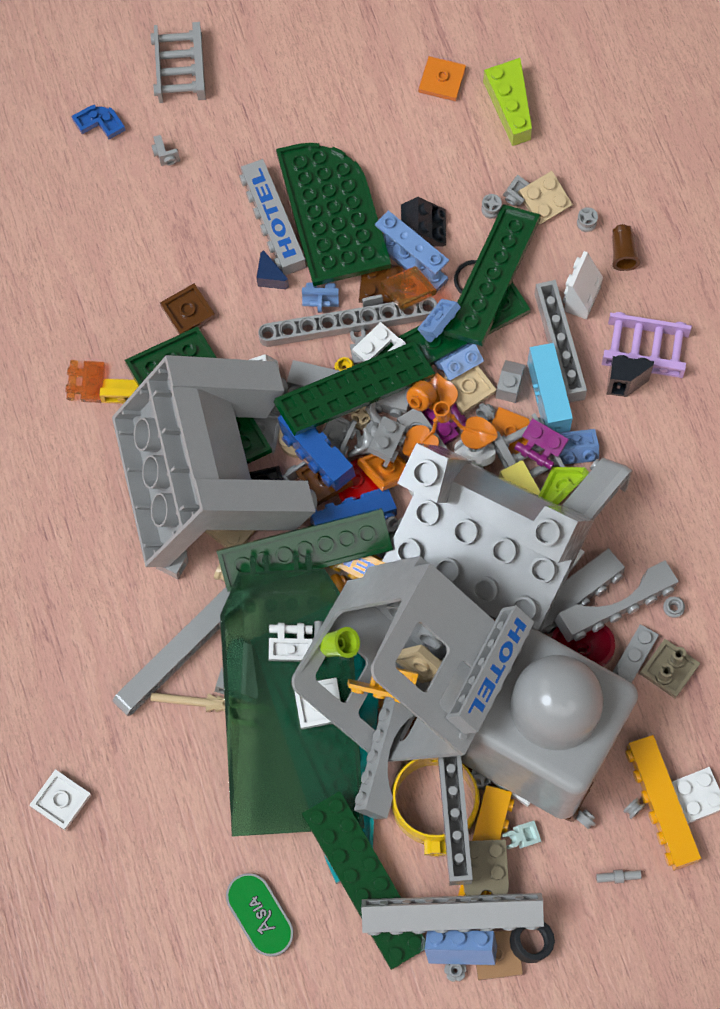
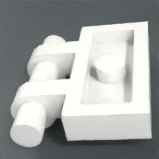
(286, 648)

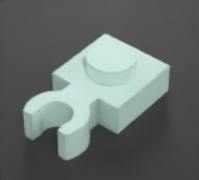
(523, 835)

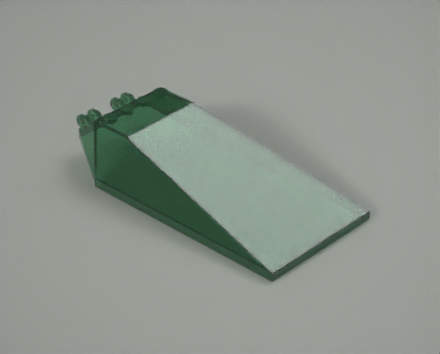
(272, 761)

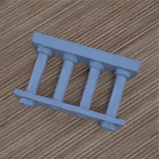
(412, 250)

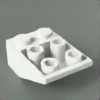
(582, 287)

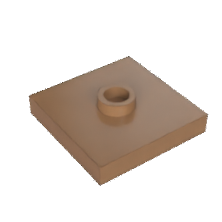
(506, 962)

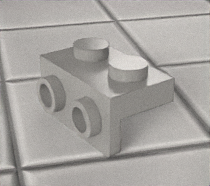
(339, 433)
(386, 439)

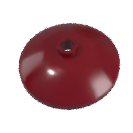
(597, 645)

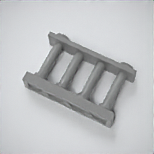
(195, 69)
(507, 459)

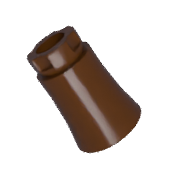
(624, 249)

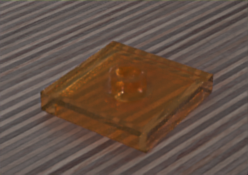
(408, 287)

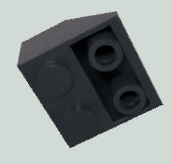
(426, 220)
(628, 375)

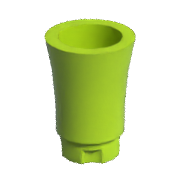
(340, 643)

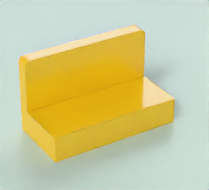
(117, 390)

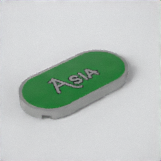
(259, 915)

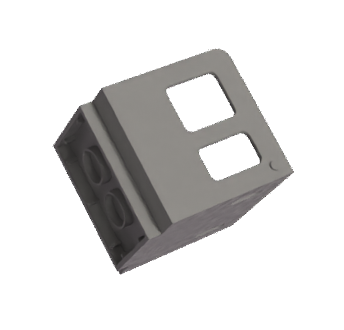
(394, 610)

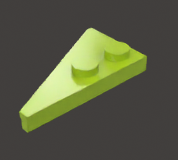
(561, 482)

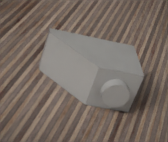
(510, 381)

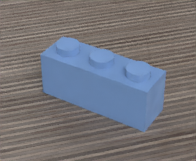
(461, 947)

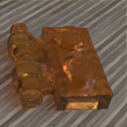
(92, 381)

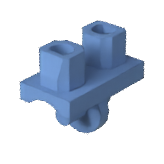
(320, 297)

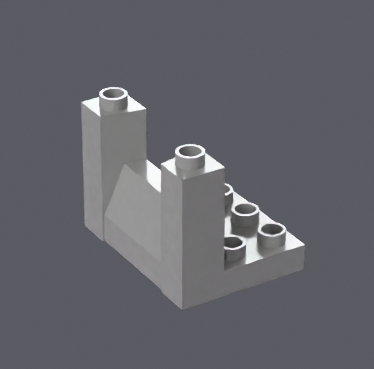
(189, 459)
(487, 533)

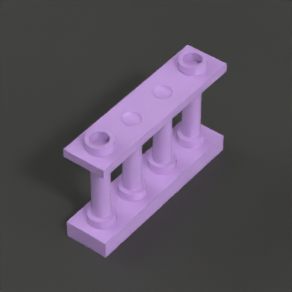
(671, 367)

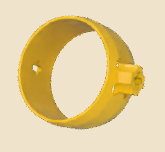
(433, 844)

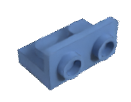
(438, 319)
(460, 361)
(581, 447)

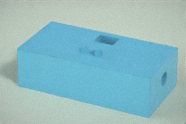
(549, 388)

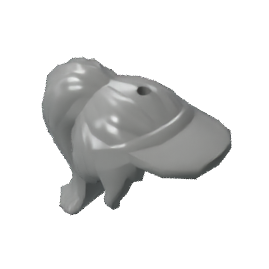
(364, 440)

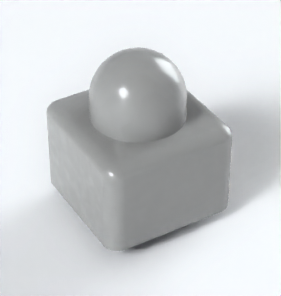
(551, 725)

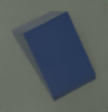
(269, 274)

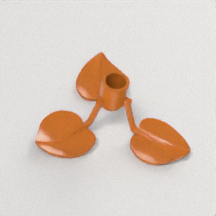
(477, 430)

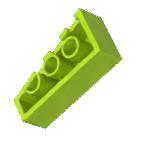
(509, 97)

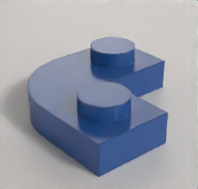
(102, 116)

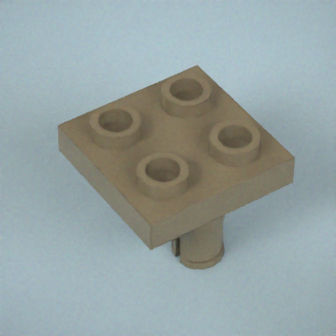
(670, 668)

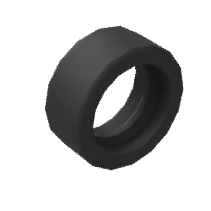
(522, 954)

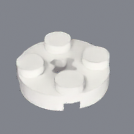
(479, 457)

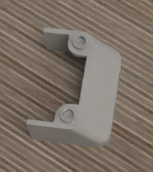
(599, 487)

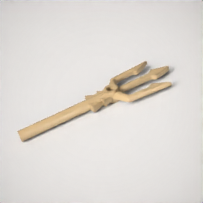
(211, 702)

